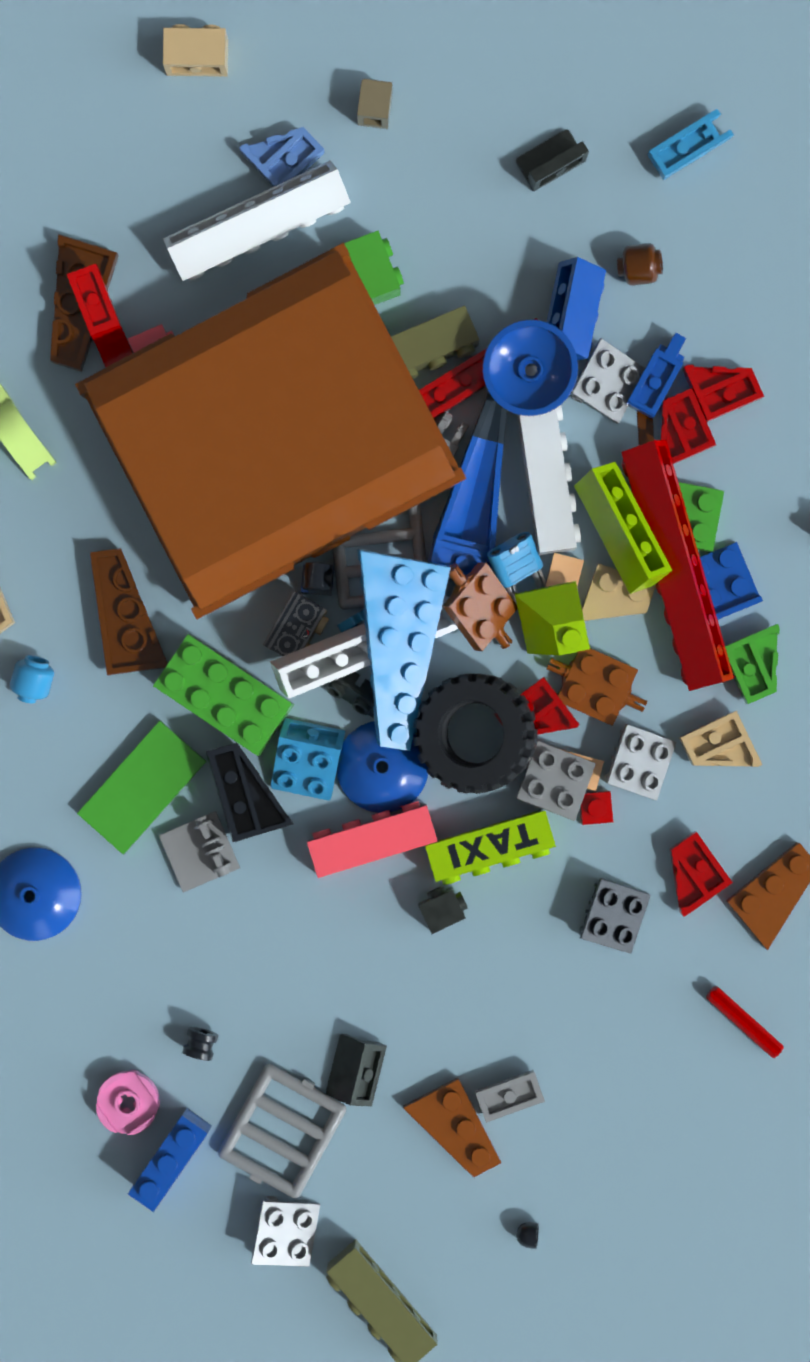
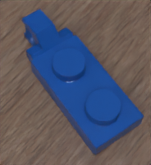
(657, 377)

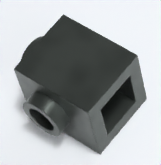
(442, 908)

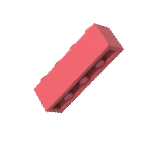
(372, 840)

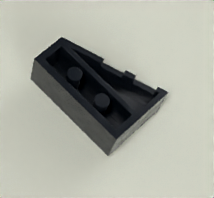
(244, 796)

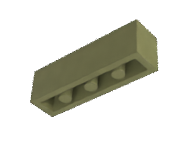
(437, 340)
(381, 1304)

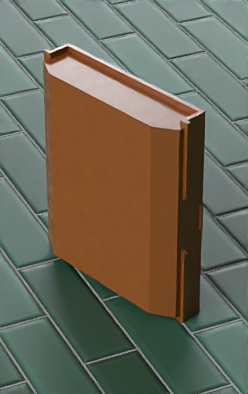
(271, 431)

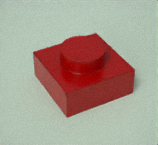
(596, 808)

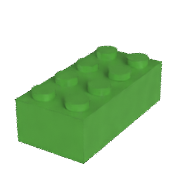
(223, 695)

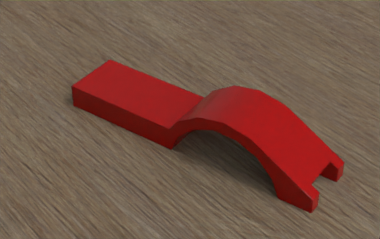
(99, 314)

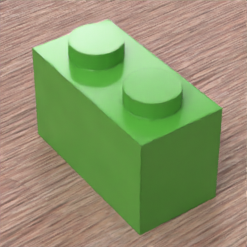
(372, 262)

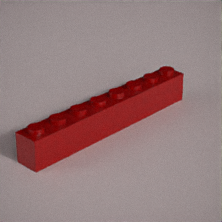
(685, 588)

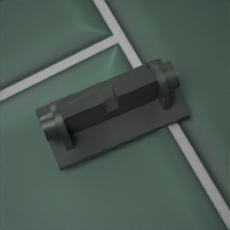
(360, 697)

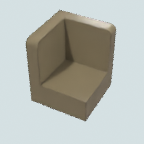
(374, 103)

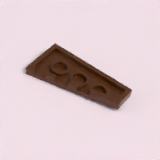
(69, 331)
(124, 622)

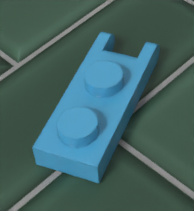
(688, 145)

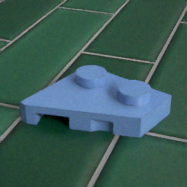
(283, 155)

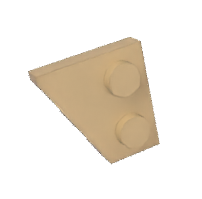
(610, 598)
(721, 744)

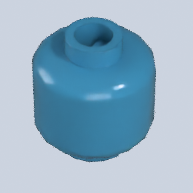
(32, 679)

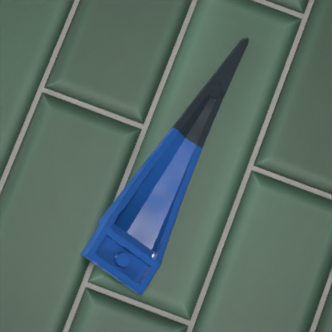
(471, 510)

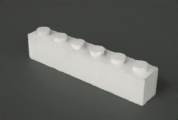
(257, 221)
(547, 480)
(332, 658)

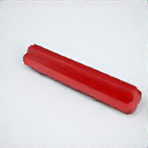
(744, 1022)

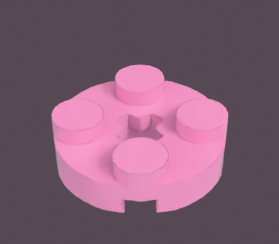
(125, 1120)

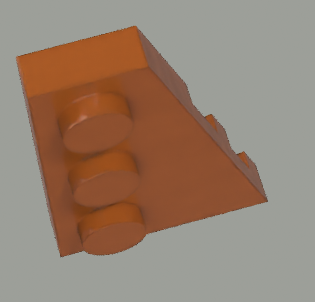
(773, 894)
(456, 1126)

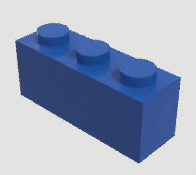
(577, 302)
(169, 1160)

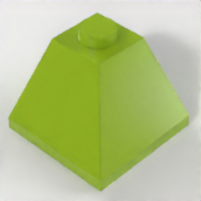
(552, 620)

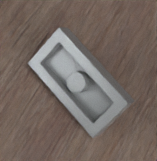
(509, 1096)

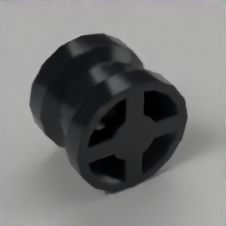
(200, 1043)

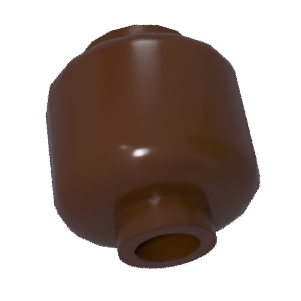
(640, 264)

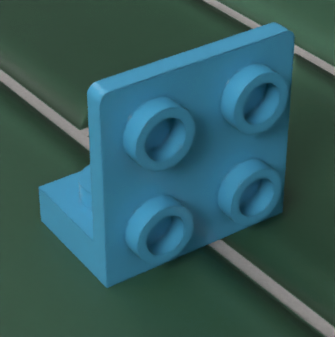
(307, 759)

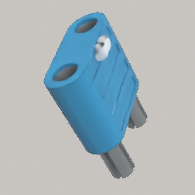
(516, 561)

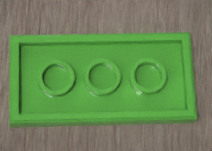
(142, 787)

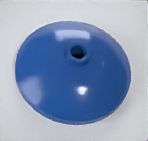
(524, 345)
(374, 789)
(55, 891)

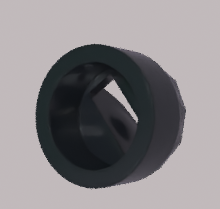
(528, 1234)

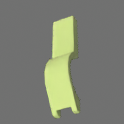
(20, 438)

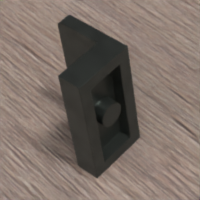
(552, 159)
(355, 1071)

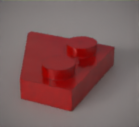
(722, 389)
(685, 427)
(548, 709)
(696, 873)

